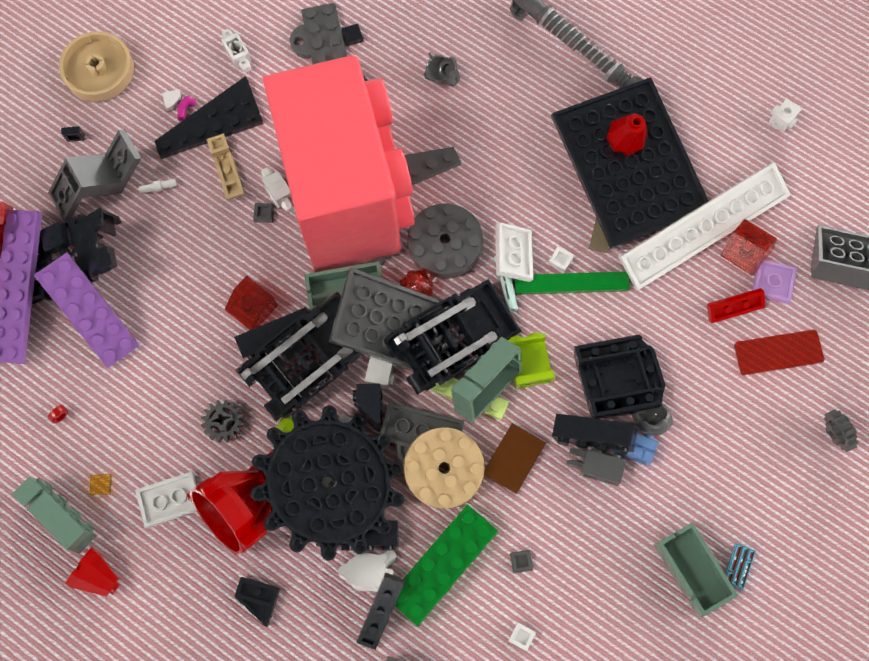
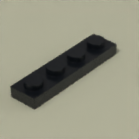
(380, 610)

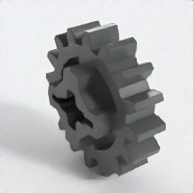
(231, 419)
(841, 430)

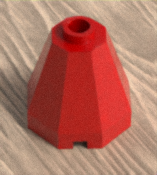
(627, 134)
(93, 575)

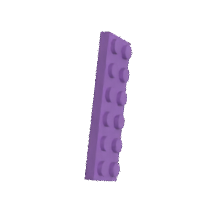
(86, 309)

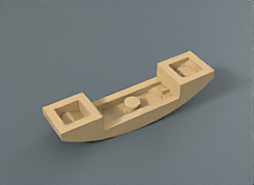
(225, 167)

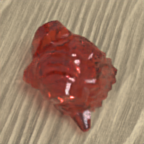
(419, 281)

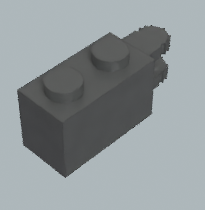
(599, 465)

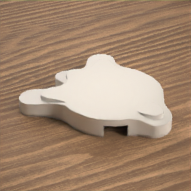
(367, 570)

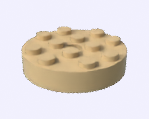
(109, 57)
(463, 461)

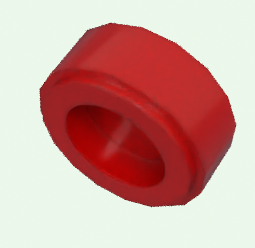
(58, 414)

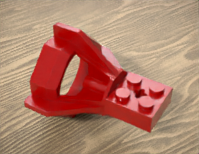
(229, 510)

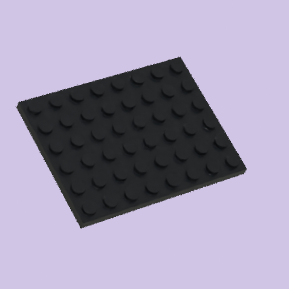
(633, 191)

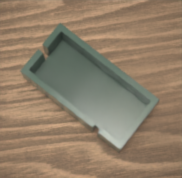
(325, 283)
(486, 379)
(54, 514)
(696, 570)

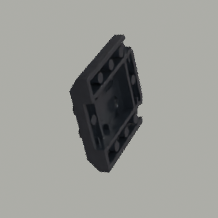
(619, 376)

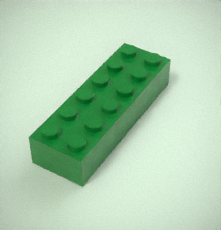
(444, 564)

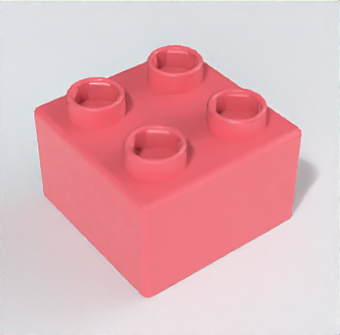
(341, 162)

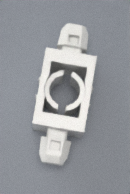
(233, 41)
(277, 189)

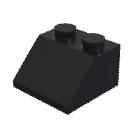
(370, 403)

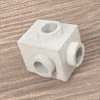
(785, 115)

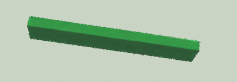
(574, 283)

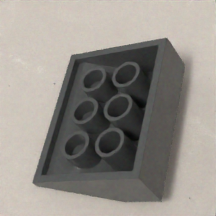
(841, 257)

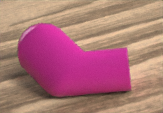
(182, 107)

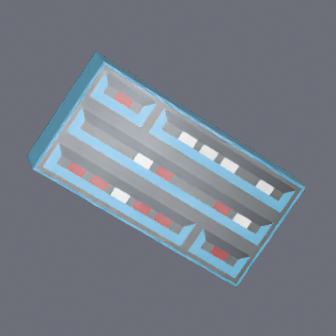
(739, 565)

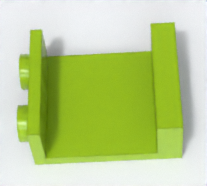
(534, 361)

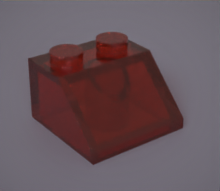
(748, 247)
(250, 304)

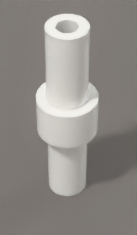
(157, 186)

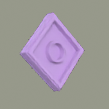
(775, 280)

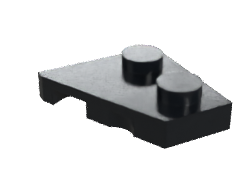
(257, 598)

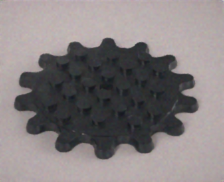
(309, 506)

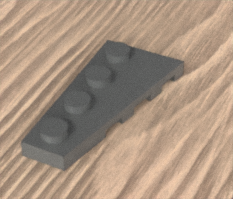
(431, 163)

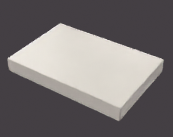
(514, 252)
(166, 500)

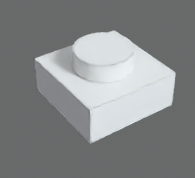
(561, 259)
(522, 636)

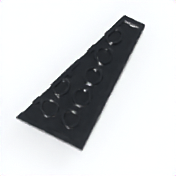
(227, 114)

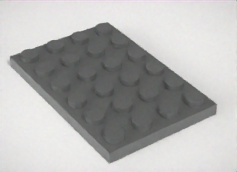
(374, 309)

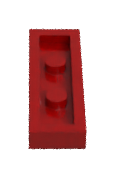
(736, 305)

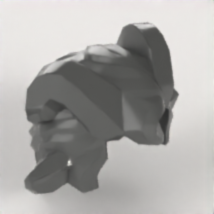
(442, 70)

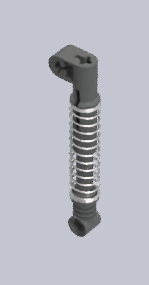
(574, 39)

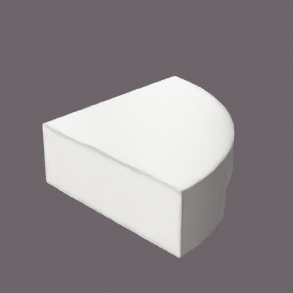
(171, 99)

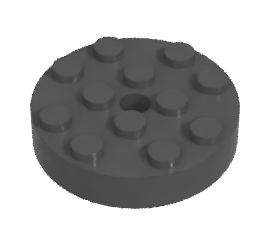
(449, 258)

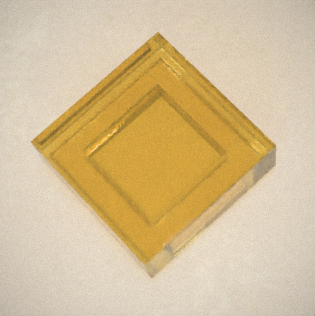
(100, 484)

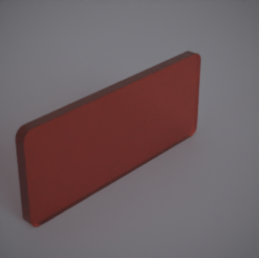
(778, 352)

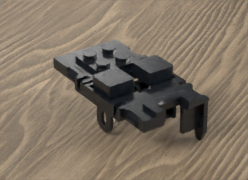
(83, 234)

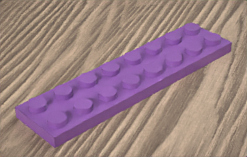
(17, 282)

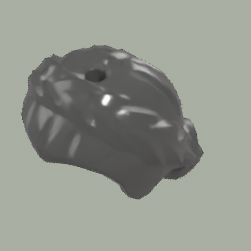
(654, 421)

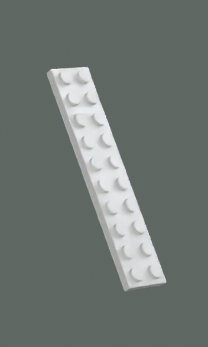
(704, 226)

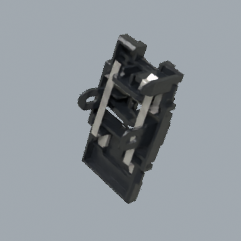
(479, 316)
(267, 365)

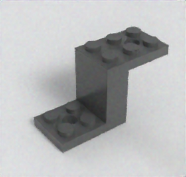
(94, 175)

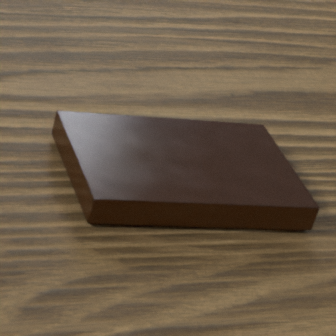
(514, 458)

